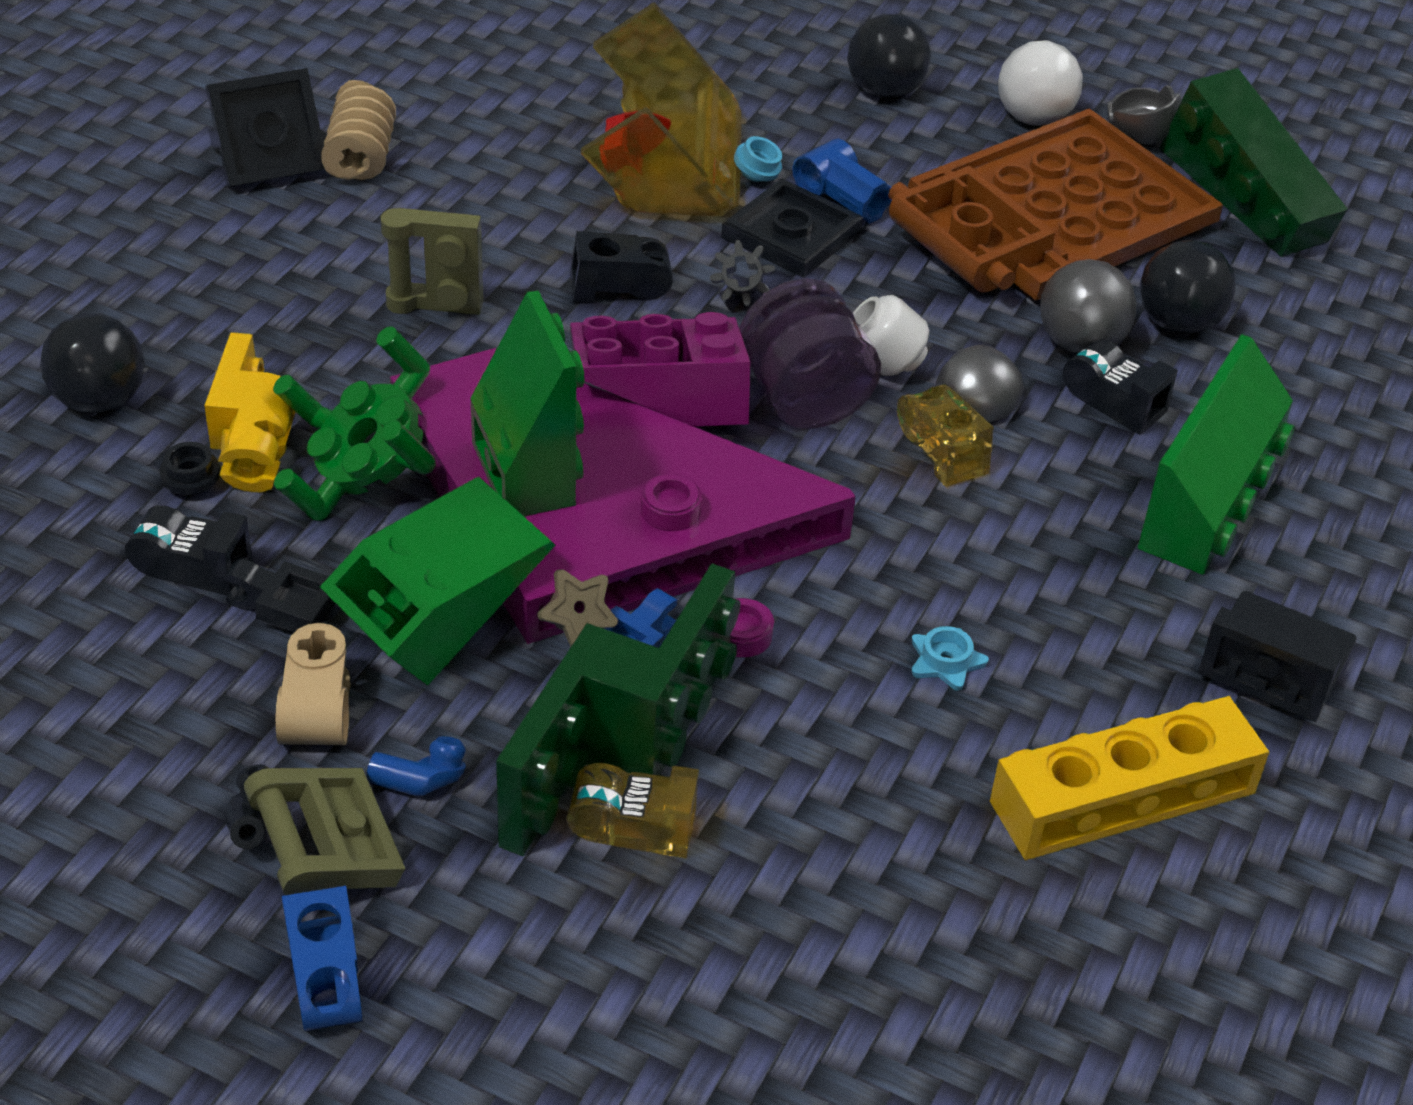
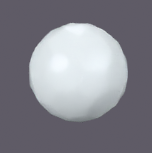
(1040, 83)

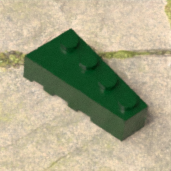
(1252, 164)

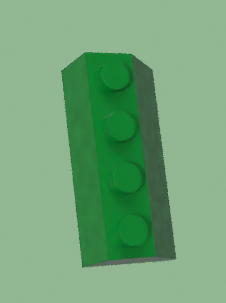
(1218, 461)

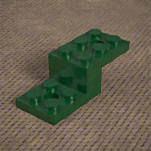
(615, 707)

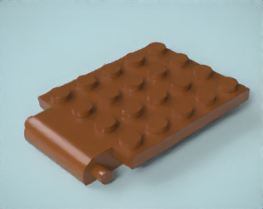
(1049, 202)

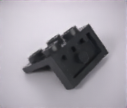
(1276, 654)

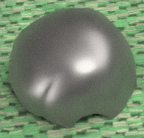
(1144, 113)
(984, 381)

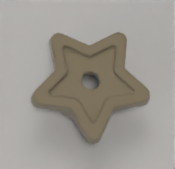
(569, 591)

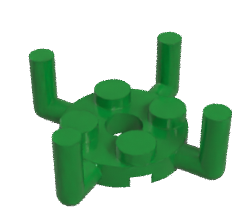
(362, 410)

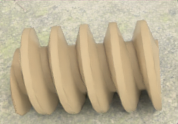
(358, 131)

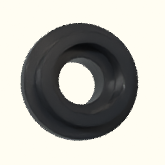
(189, 468)

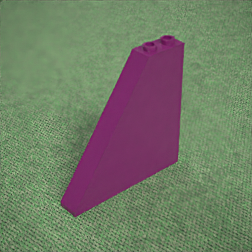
(750, 503)

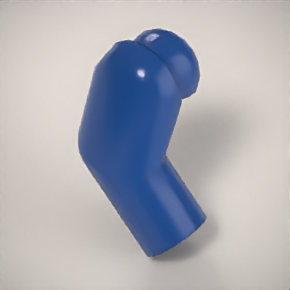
(419, 776)

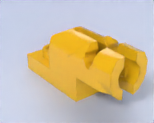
(247, 417)

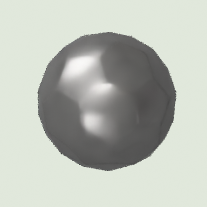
(1087, 304)

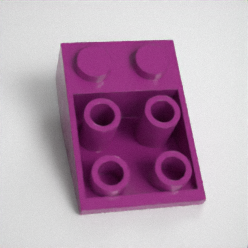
(673, 366)

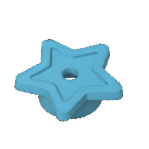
(949, 642)

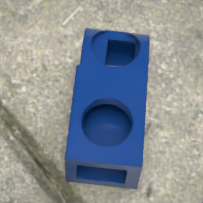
(323, 958)

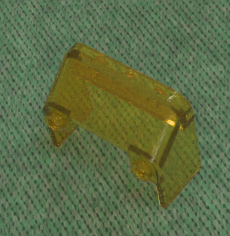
(658, 168)

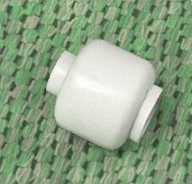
(895, 332)

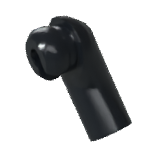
(244, 822)

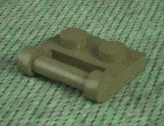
(451, 261)
(343, 821)

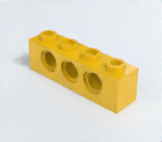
(1127, 776)

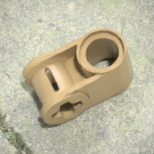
(314, 689)

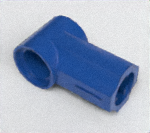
(836, 172)

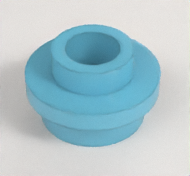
(758, 159)

